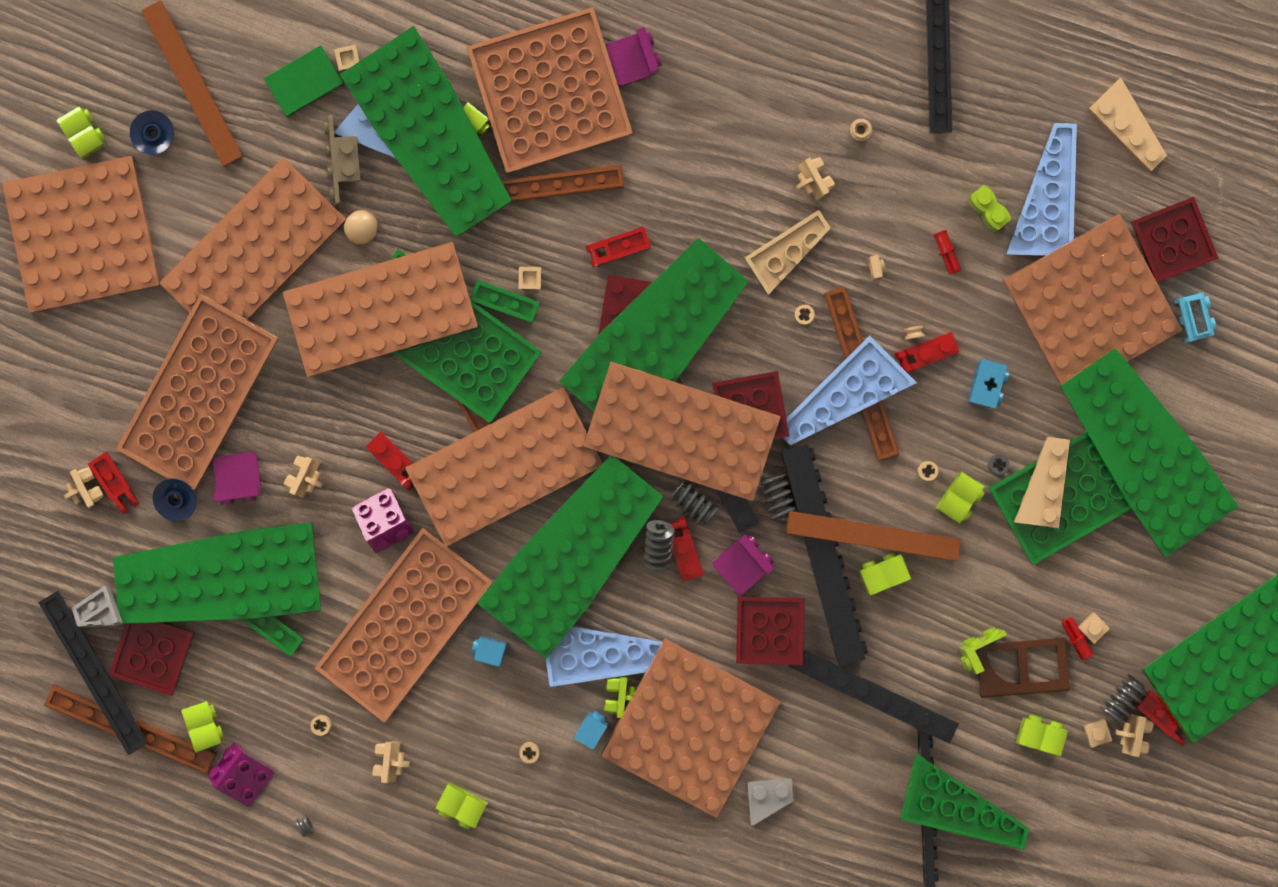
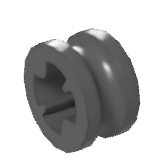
(995, 470)
(304, 825)

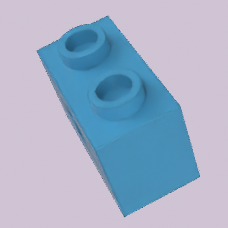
(984, 372)
(489, 650)
(591, 729)

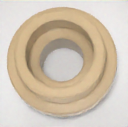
(863, 123)

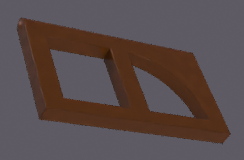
(993, 686)

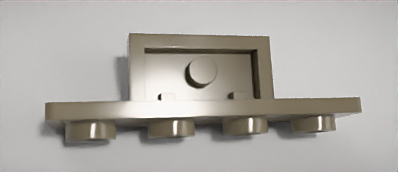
(343, 160)

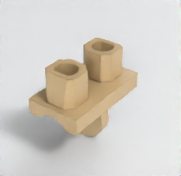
(811, 179)
(81, 477)
(306, 478)
(1133, 734)
(392, 761)

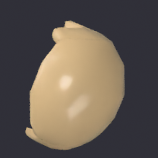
(361, 227)

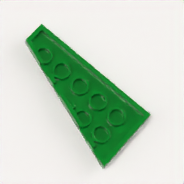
(949, 805)

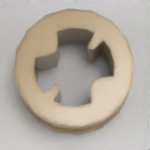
(811, 315)
(914, 332)
(931, 476)
(323, 718)
(524, 757)

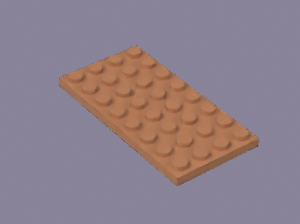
(256, 244)
(380, 309)
(197, 392)
(681, 431)
(503, 466)
(403, 625)

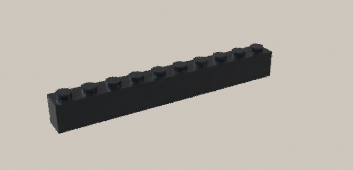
(824, 559)

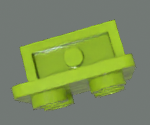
(970, 658)

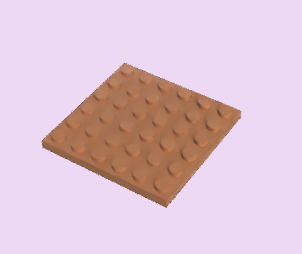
(549, 90)
(81, 234)
(1092, 300)
(690, 728)

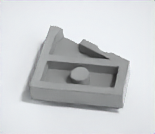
(97, 610)
(768, 797)

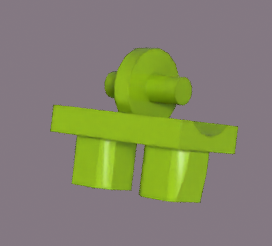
(618, 685)

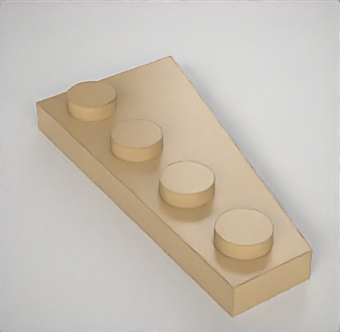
(1127, 124)
(779, 256)
(1045, 490)

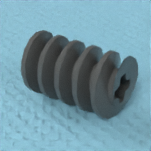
(778, 497)
(693, 503)
(658, 545)
(1124, 699)

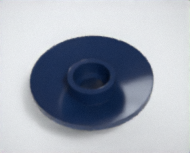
(141, 129)
(168, 506)

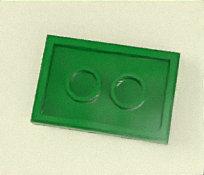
(303, 81)

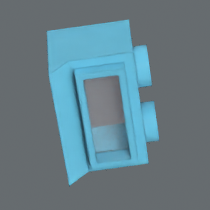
(1196, 317)

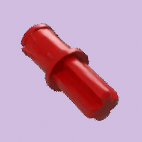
(947, 252)
(1077, 638)

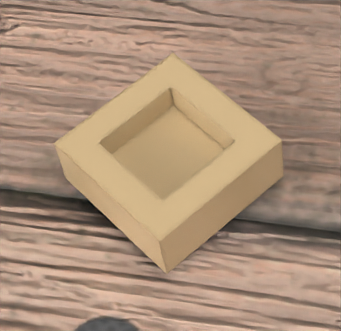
(346, 57)
(876, 267)
(529, 278)
(1093, 628)
(1097, 733)

